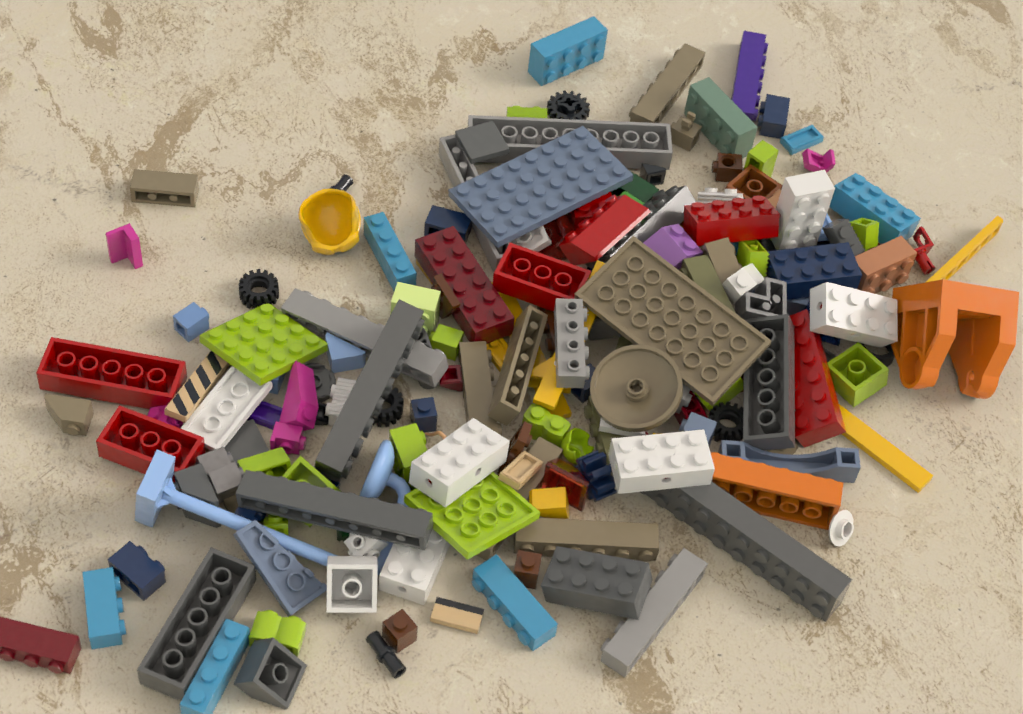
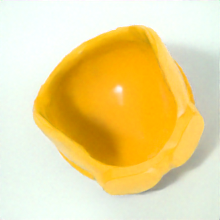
(330, 221)

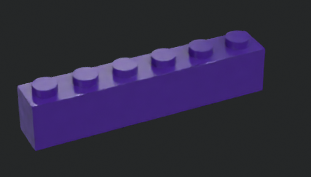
(749, 73)

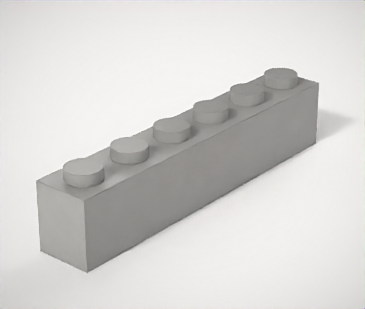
(661, 603)

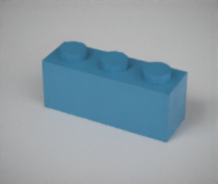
(103, 608)

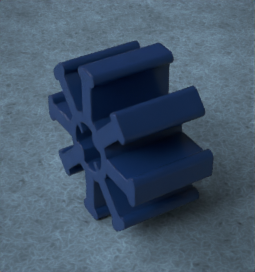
(598, 474)

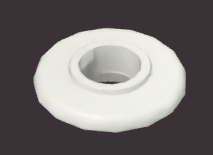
(841, 528)

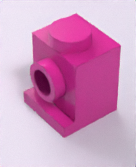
(288, 437)

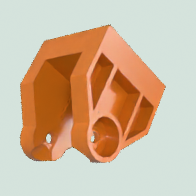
(958, 318)

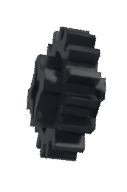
(568, 106)

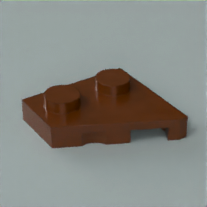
(448, 300)
(517, 443)

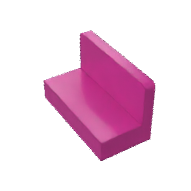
(124, 244)

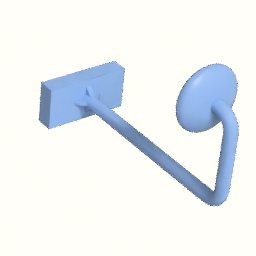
(158, 491)

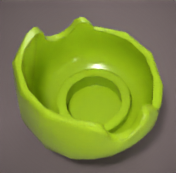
(576, 445)

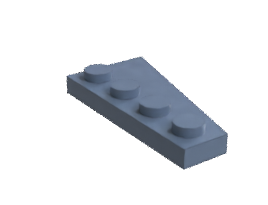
(283, 574)

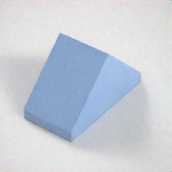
(343, 355)

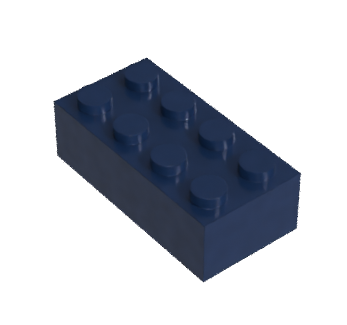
(812, 266)

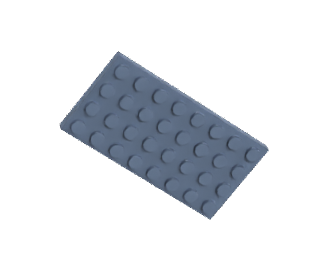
(540, 186)

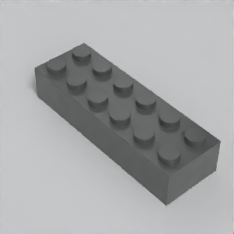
(665, 210)
(771, 387)
(194, 623)

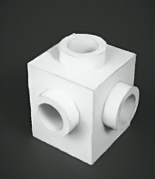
(364, 546)

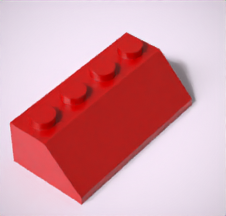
(602, 229)

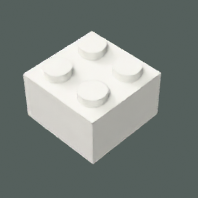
(352, 584)

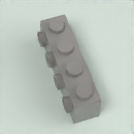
(569, 343)

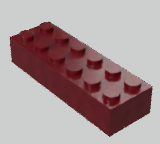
(482, 310)

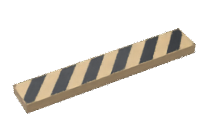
(196, 387)

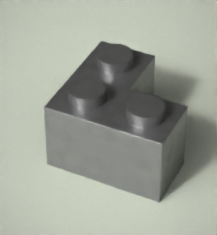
(768, 300)
(222, 472)

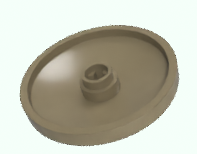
(636, 388)

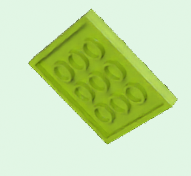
(263, 343)
(479, 516)

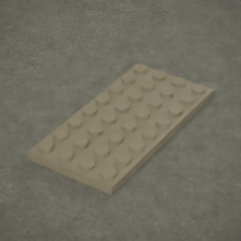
(667, 310)

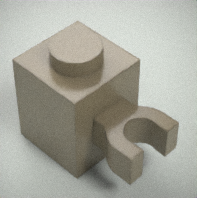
(685, 132)

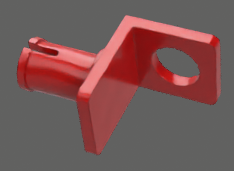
(922, 251)

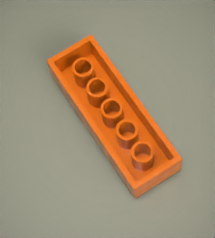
(779, 491)

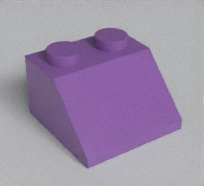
(673, 245)

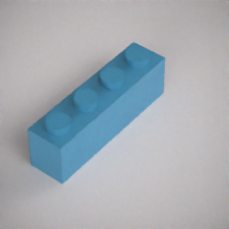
(388, 250)
(514, 603)
(216, 669)

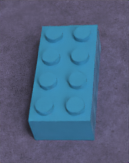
(567, 50)
(859, 198)

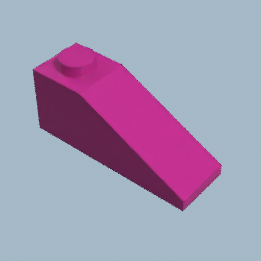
(301, 400)

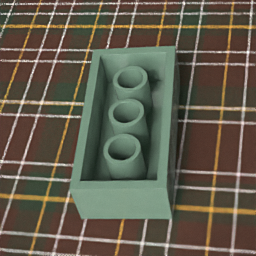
(720, 118)

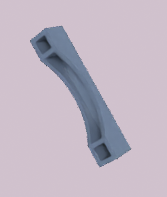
(835, 463)

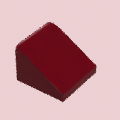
(452, 378)

